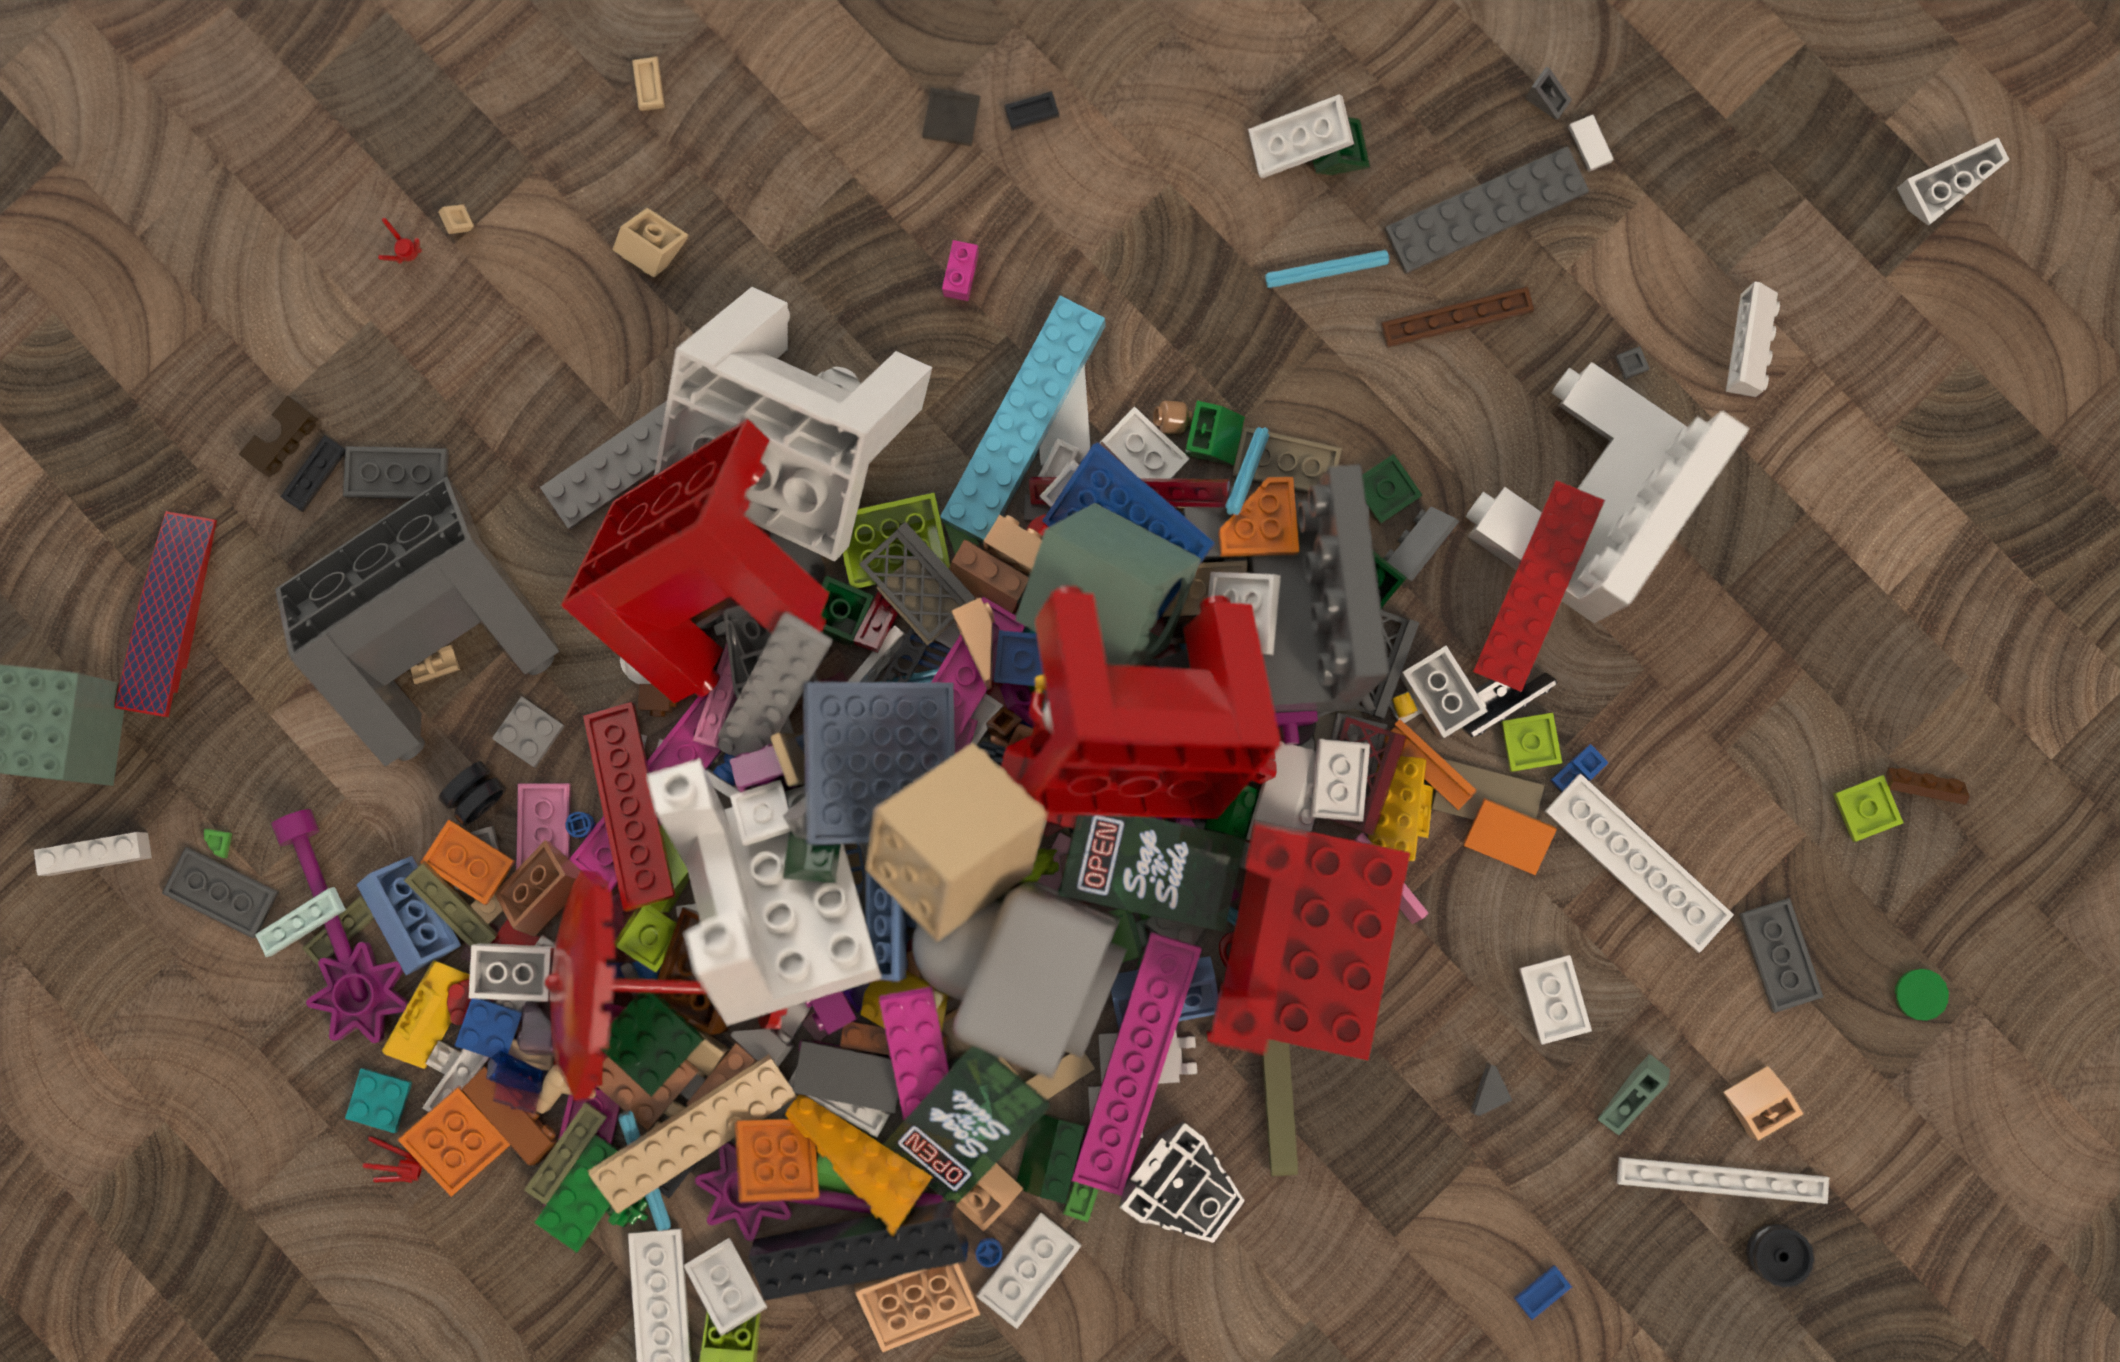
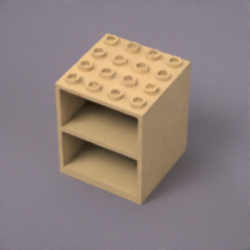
(954, 841)

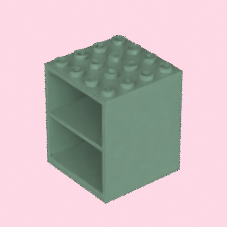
(58, 725)

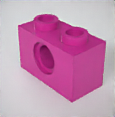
(960, 270)

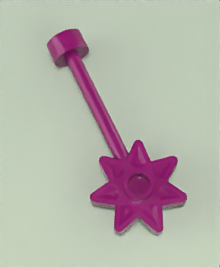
(357, 987)
(724, 1186)

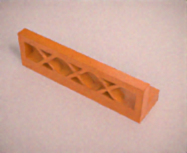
(1437, 770)

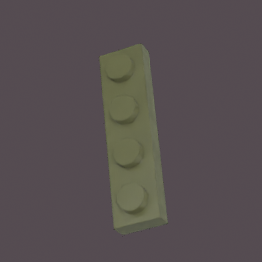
(449, 905)
(566, 1153)

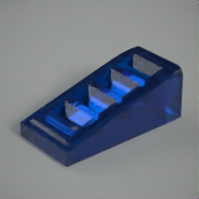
(506, 1068)

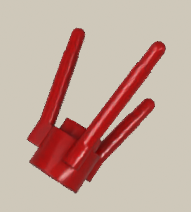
(404, 248)
(409, 1168)

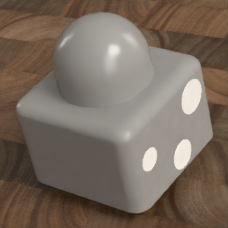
(1026, 974)

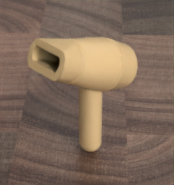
(551, 1090)

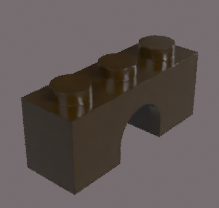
(295, 424)

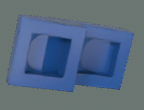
(1587, 763)

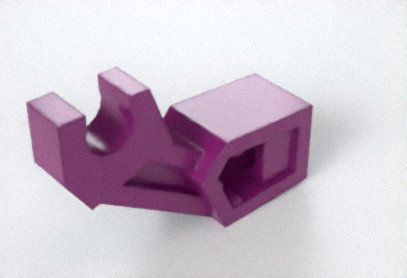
(1021, 707)

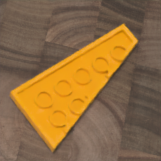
(865, 1165)

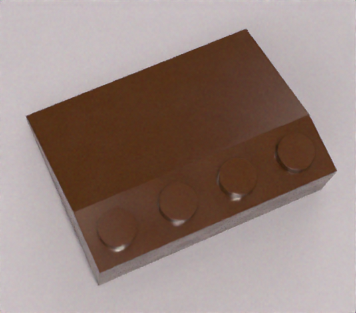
(678, 965)

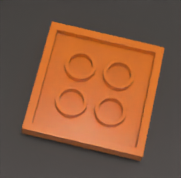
(454, 1141)
(774, 1162)

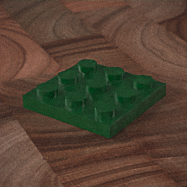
(650, 1041)

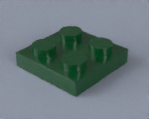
(1388, 489)

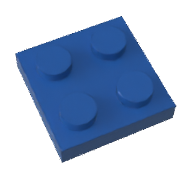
(1017, 658)
(488, 1027)

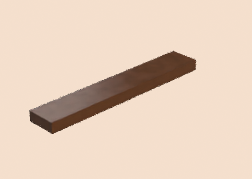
(1457, 317)

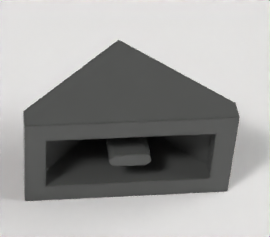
(1549, 94)
(1490, 1092)

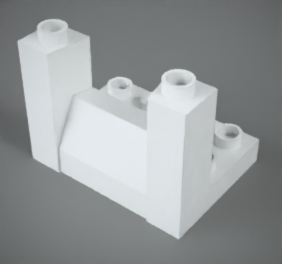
(815, 429)
(1646, 475)
(759, 935)

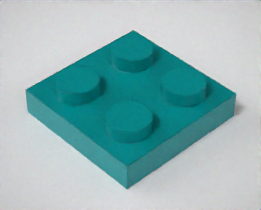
(378, 1100)

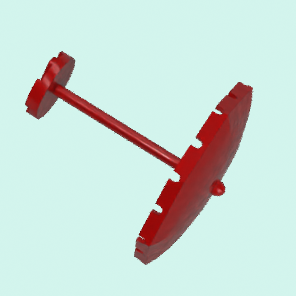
(583, 982)

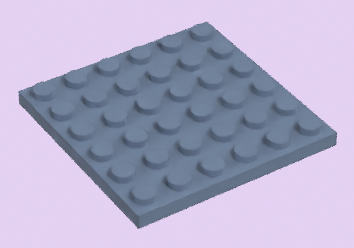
(868, 747)

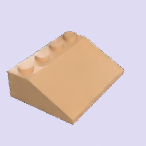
(916, 1304)

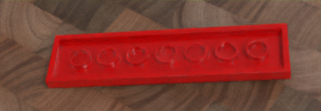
(1538, 585)
(629, 807)

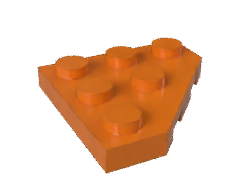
(1264, 524)

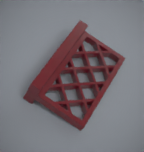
(1383, 778)

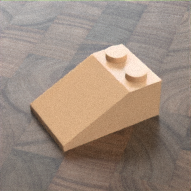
(976, 628)

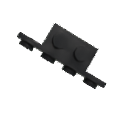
(1504, 700)

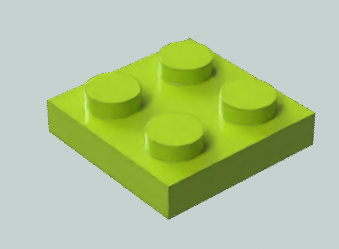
(1531, 742)
(1868, 808)
(646, 937)

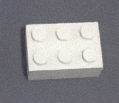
(1443, 693)
(510, 971)

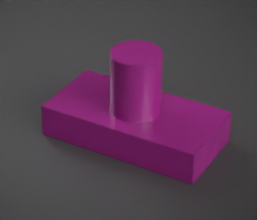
(1291, 720)

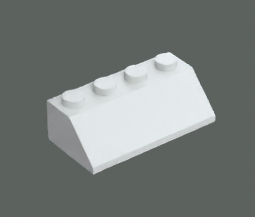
(1752, 340)
(1288, 796)

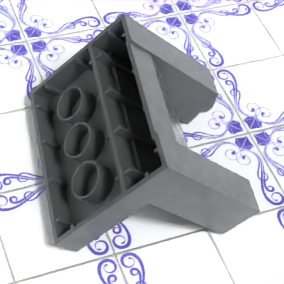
(396, 601)
(1328, 601)

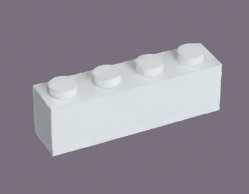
(92, 854)

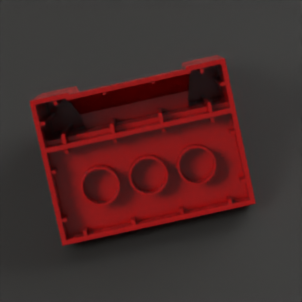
(680, 550)
(1149, 734)
(1310, 942)

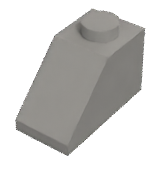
(764, 1042)

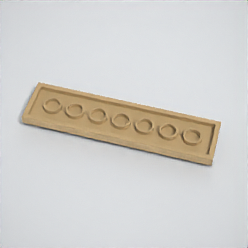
(691, 1134)

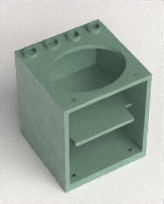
(1123, 569)

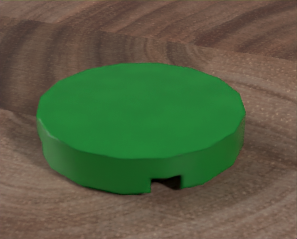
(1921, 994)

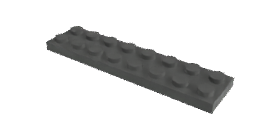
(1486, 210)

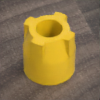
(1404, 705)

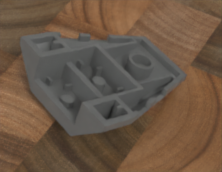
(1181, 1186)

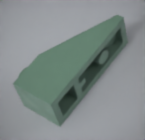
(1635, 1094)

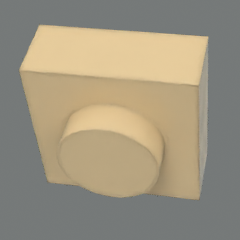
(456, 219)
(488, 912)

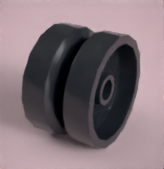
(472, 793)
(1794, 1262)

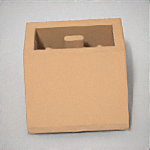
(1762, 1103)

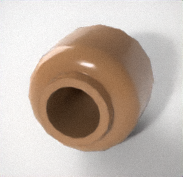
(1172, 417)

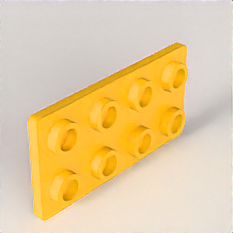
(1406, 808)
(425, 1016)

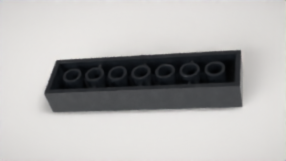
(858, 1251)

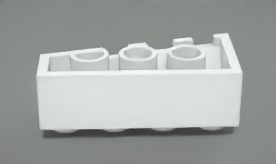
(1942, 186)

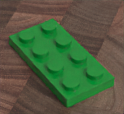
(578, 1201)

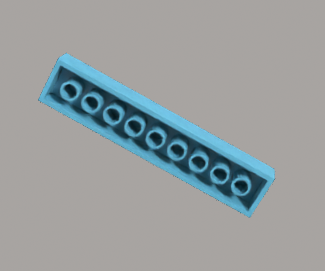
(1023, 419)

